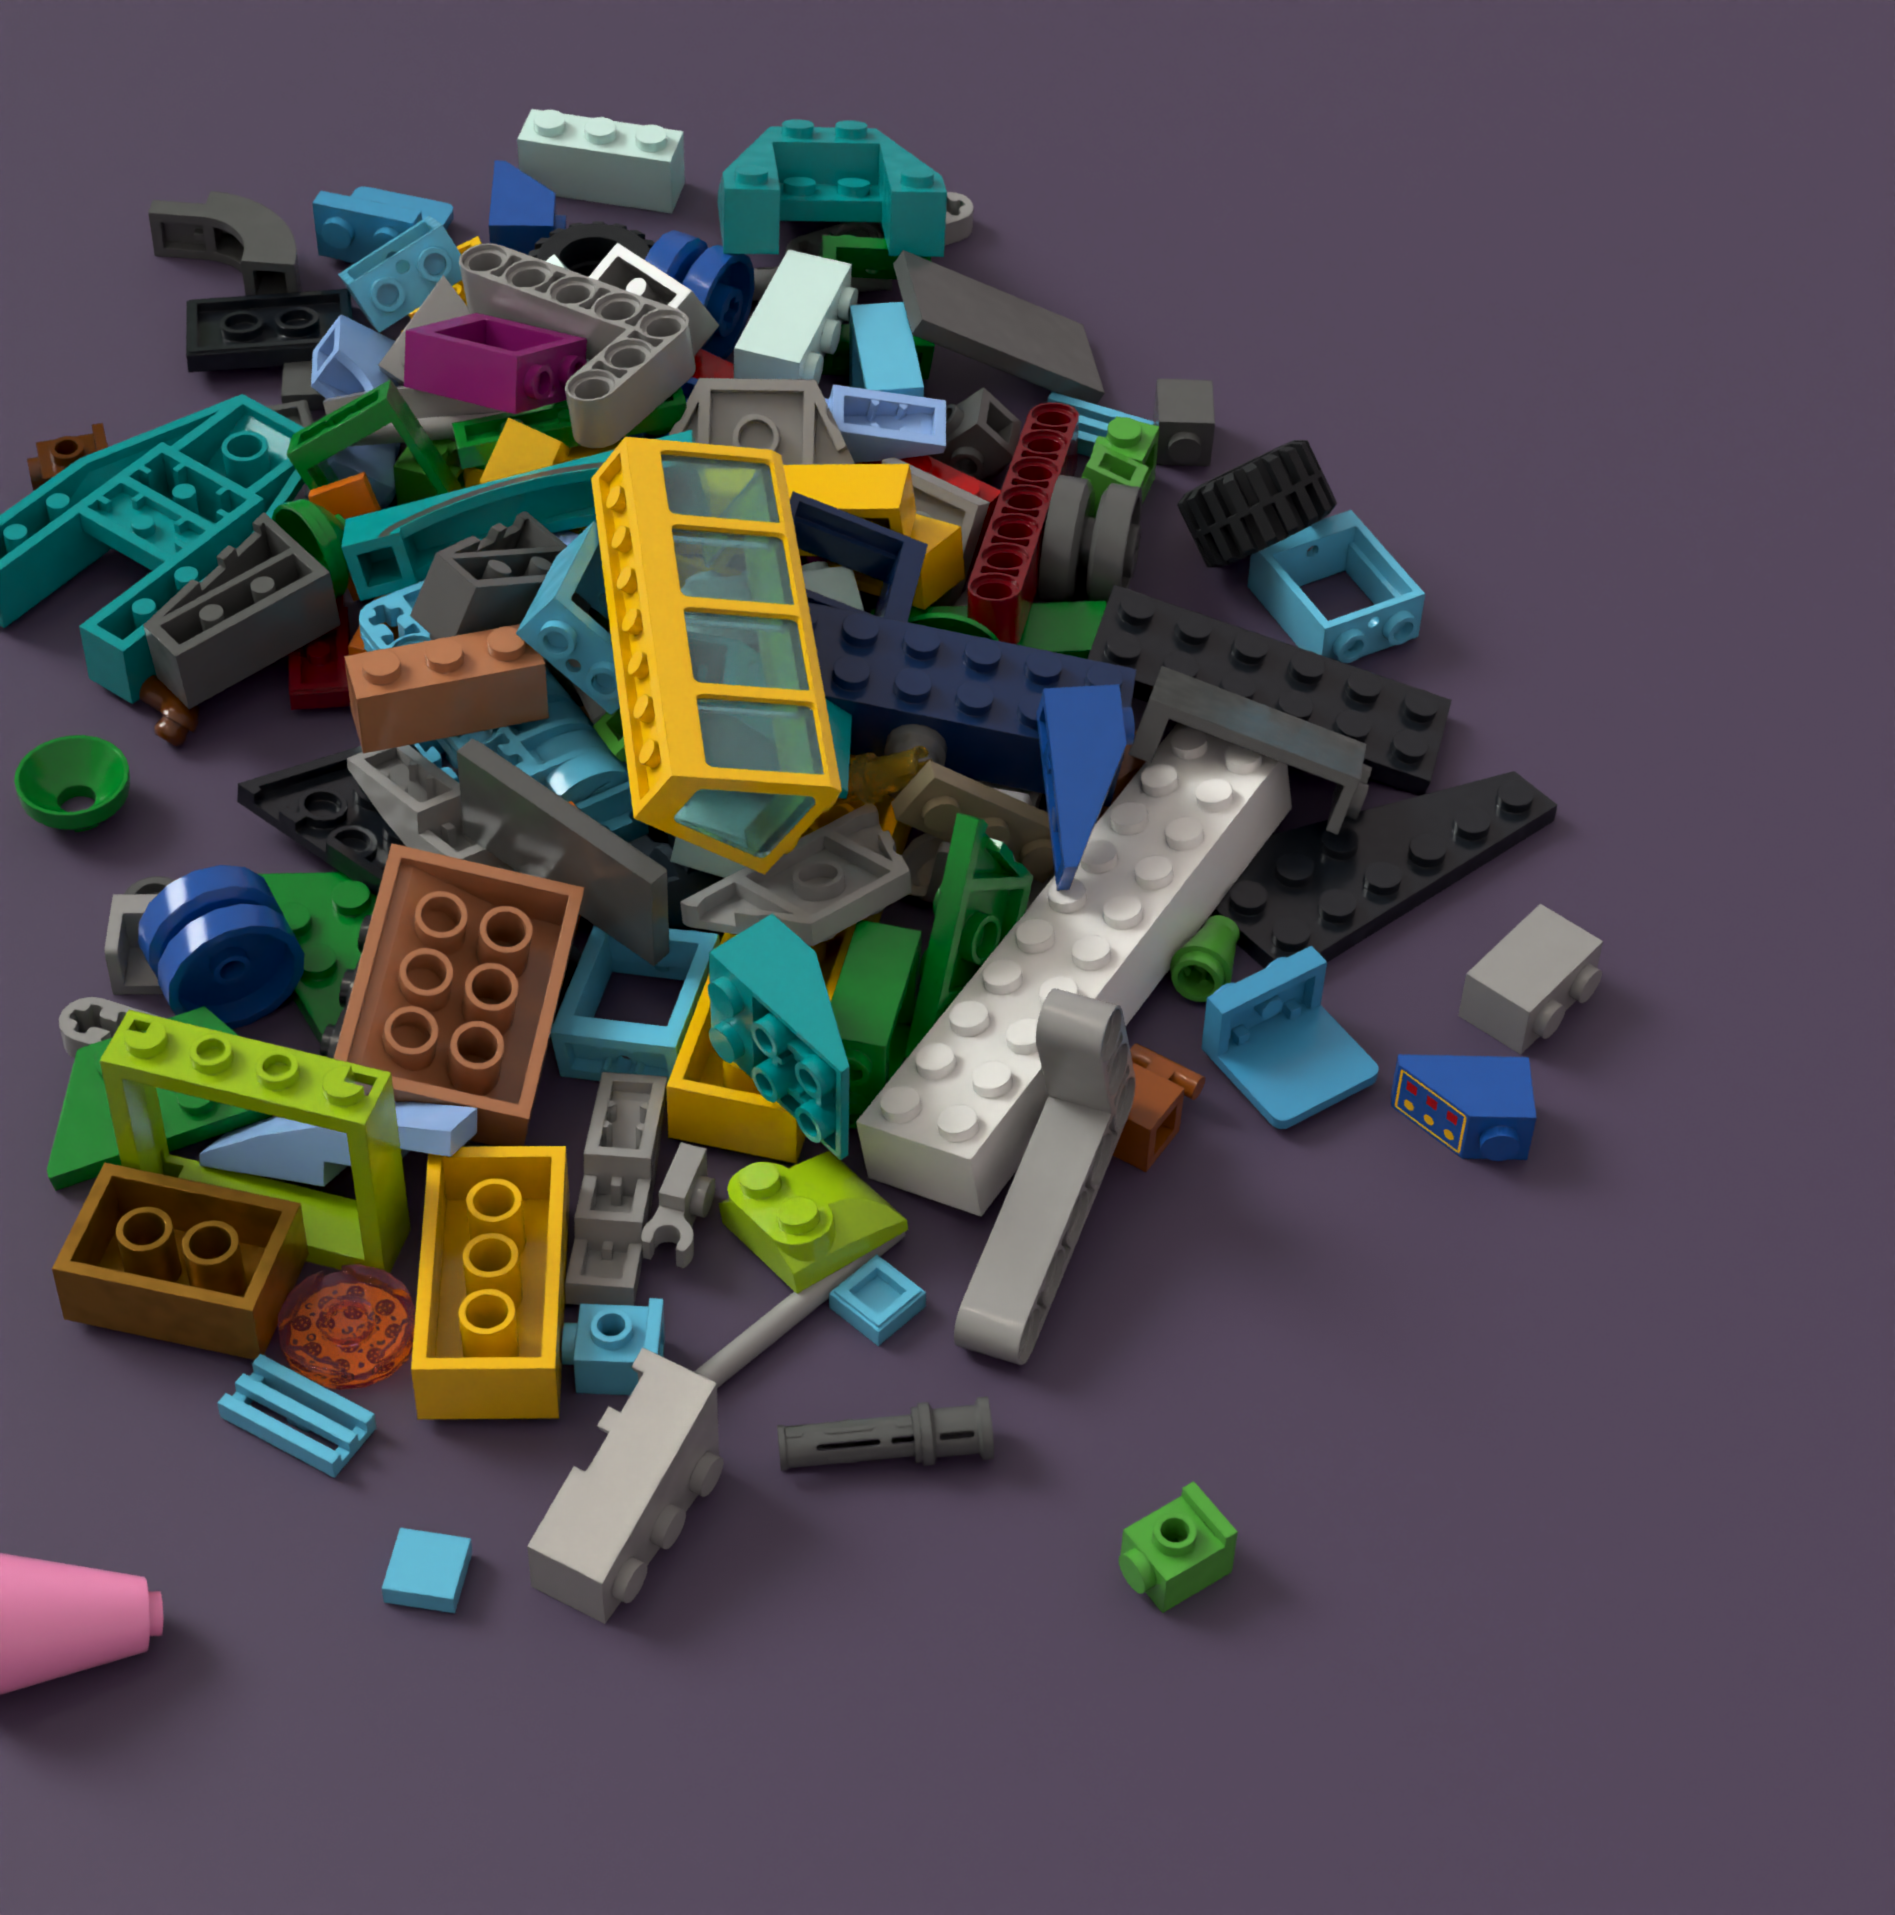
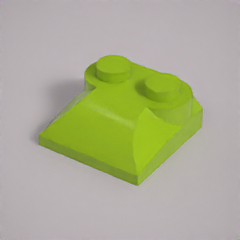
(807, 1217)

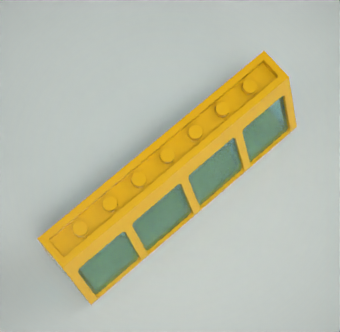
(713, 647)

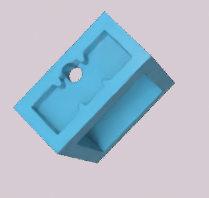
(401, 283)
(883, 350)
(1338, 546)
(564, 631)
(596, 1045)

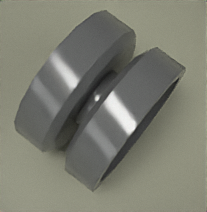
(1080, 542)

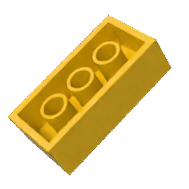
(492, 1284)

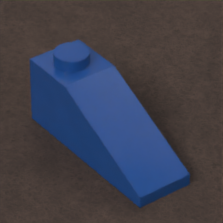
(1081, 749)

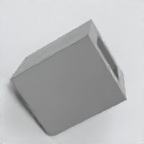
(124, 958)

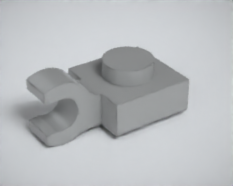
(682, 1198)

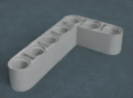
(634, 344)
(1041, 1219)

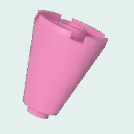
(69, 1619)

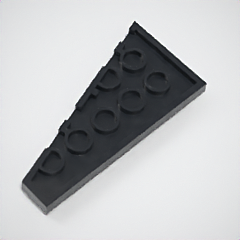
(333, 819)
(1392, 858)

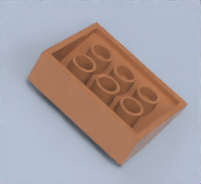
(461, 986)

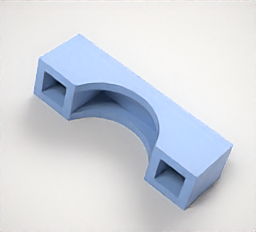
(345, 365)

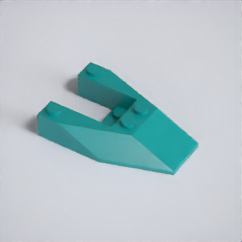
(830, 177)
(158, 499)

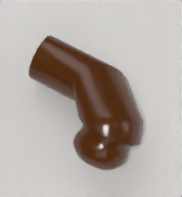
(176, 718)

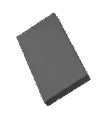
(997, 328)
(558, 842)

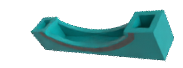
(399, 543)

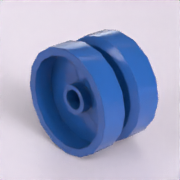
(717, 279)
(221, 945)

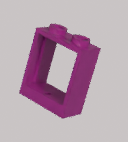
(492, 362)

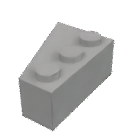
(633, 1494)

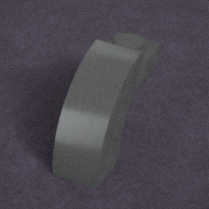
(233, 233)

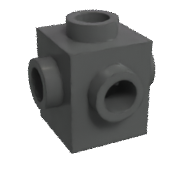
(979, 436)

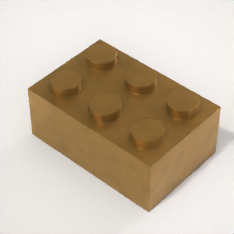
(181, 1261)

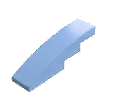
(887, 423)
(317, 1154)

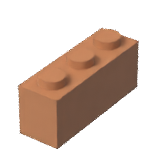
(445, 688)

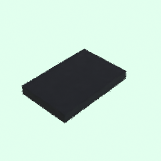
(260, 328)

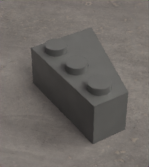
(488, 580)
(241, 616)

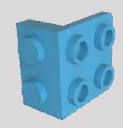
(368, 219)
(1283, 1043)

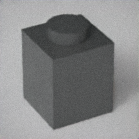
(1185, 421)

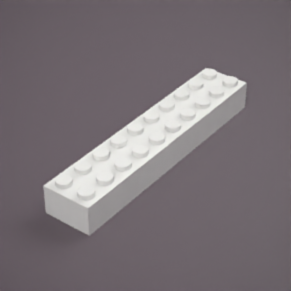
(1147, 883)

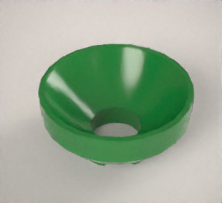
(319, 535)
(71, 769)

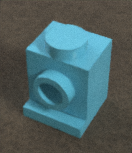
(608, 1343)

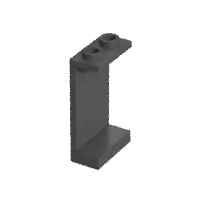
(1259, 730)

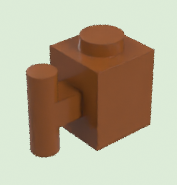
(1155, 1106)

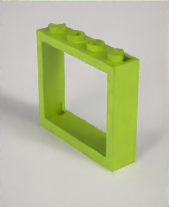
(277, 1084)

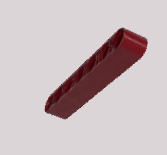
(1010, 554)

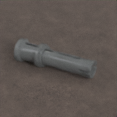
(922, 1434)

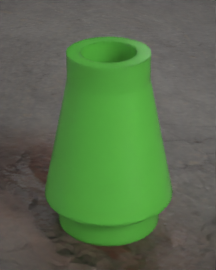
(1206, 959)

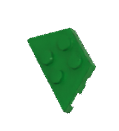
(973, 912)
(326, 920)
(86, 1128)

